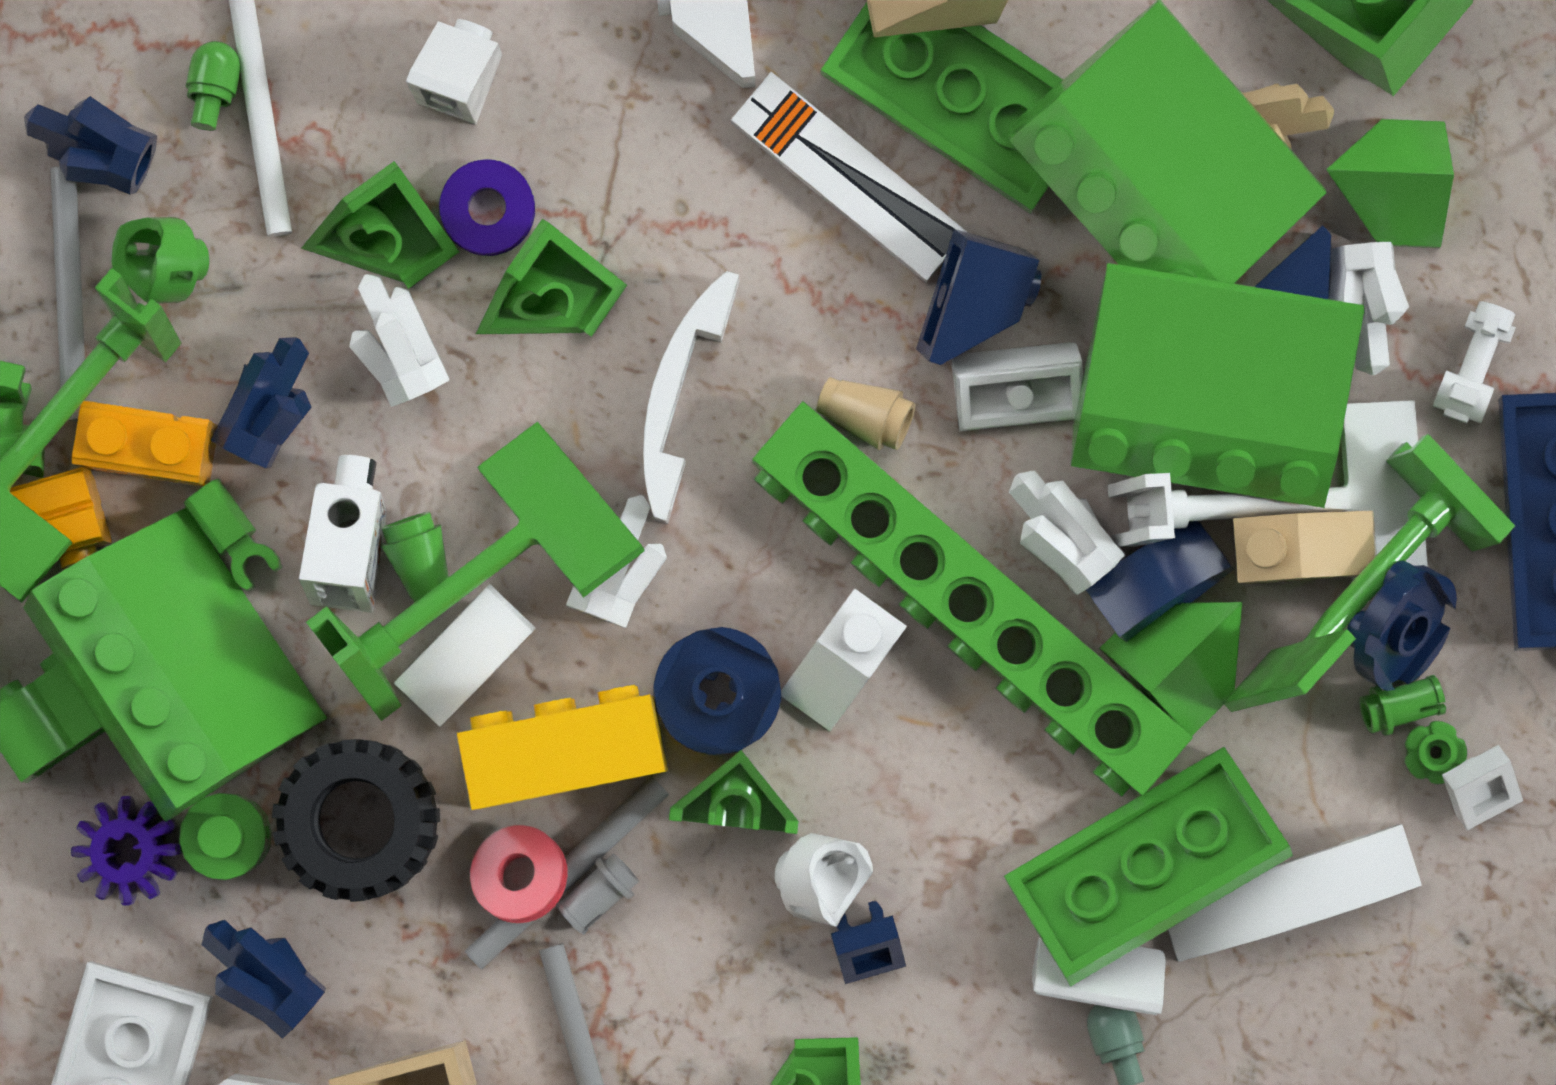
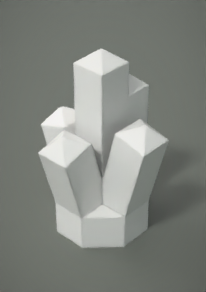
(1368, 277)
(410, 360)
(1064, 531)
(617, 596)

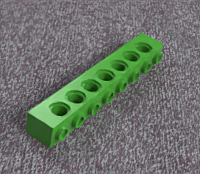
(1152, 737)

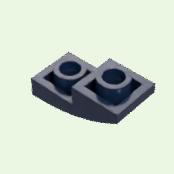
(1158, 578)

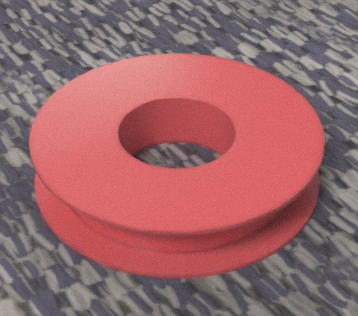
(542, 892)

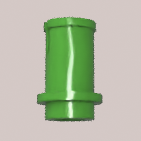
(1405, 704)

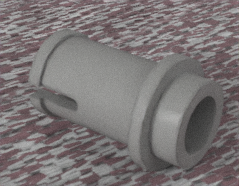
(598, 893)

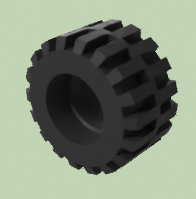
(301, 832)

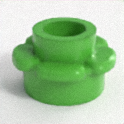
(1418, 748)

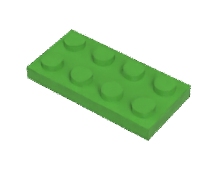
(950, 92)
(1148, 866)

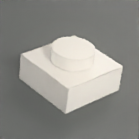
(1482, 787)

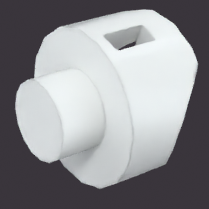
(822, 877)

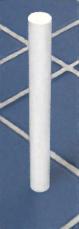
(260, 118)

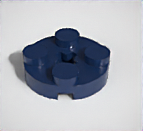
(1402, 625)
(705, 656)

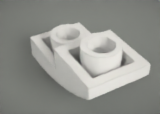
(464, 655)

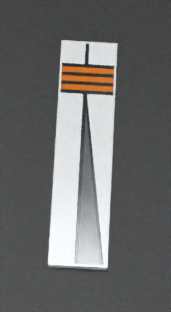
(847, 176)

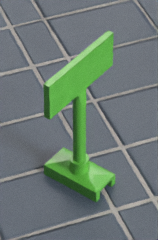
(1445, 500)
(553, 511)
(26, 540)

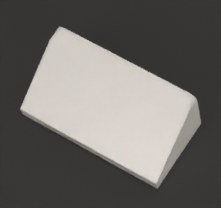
(1017, 386)
(1128, 983)

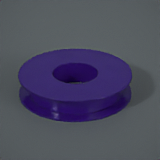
(479, 177)

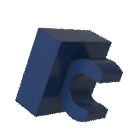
(868, 947)

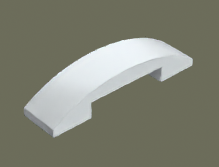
(705, 319)
(1302, 893)

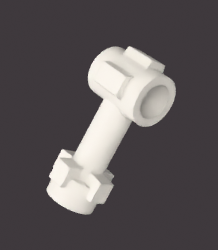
(1463, 393)

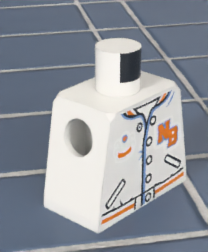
(344, 563)

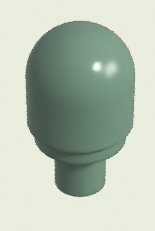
(1117, 1040)

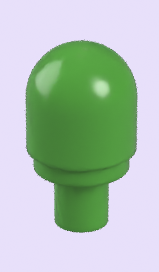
(212, 82)

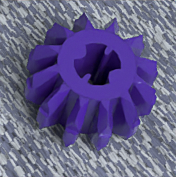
(133, 872)

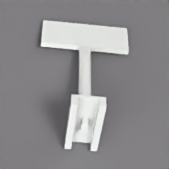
(1370, 484)

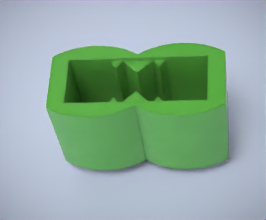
(44, 722)

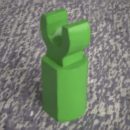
(229, 530)

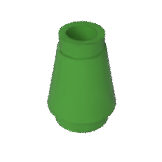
(416, 553)

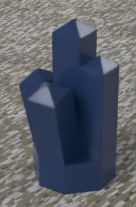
(94, 144)
(265, 404)
(262, 976)

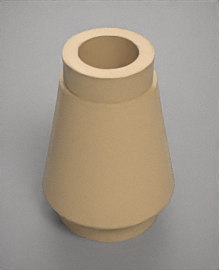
(867, 411)

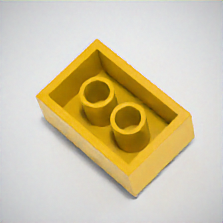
(561, 748)

